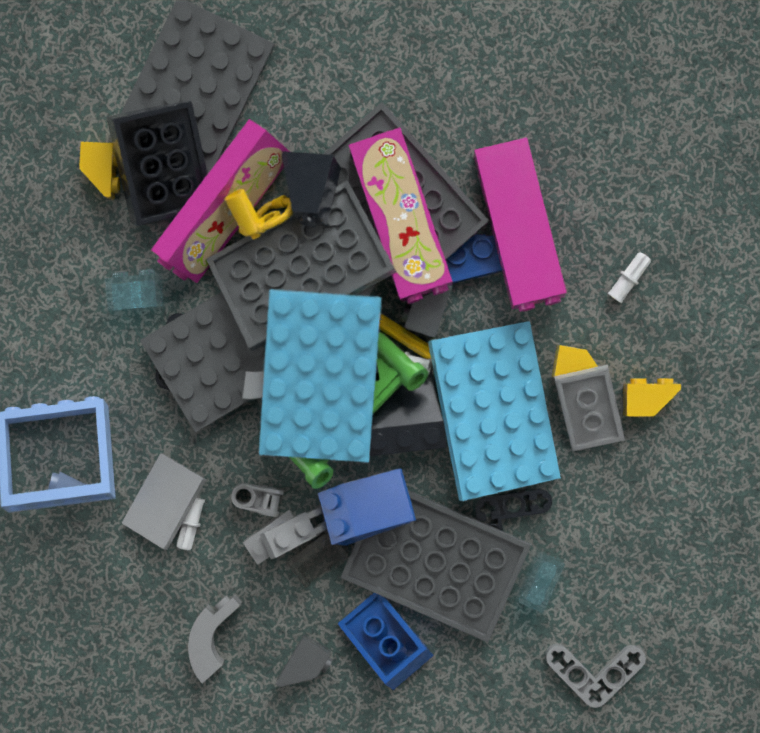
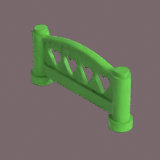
(394, 370)

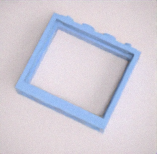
(61, 496)

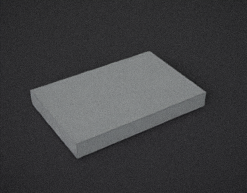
(589, 408)
(164, 501)

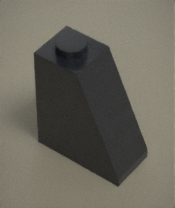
(311, 185)

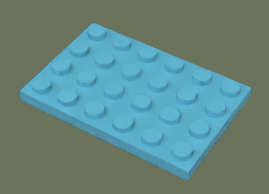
(319, 375)
(494, 410)

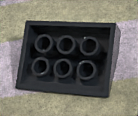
(157, 159)
(408, 421)

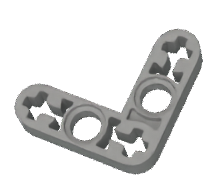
(591, 682)

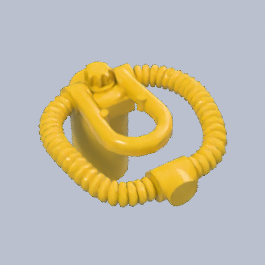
(252, 222)

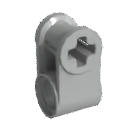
(259, 499)

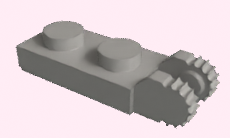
(292, 533)

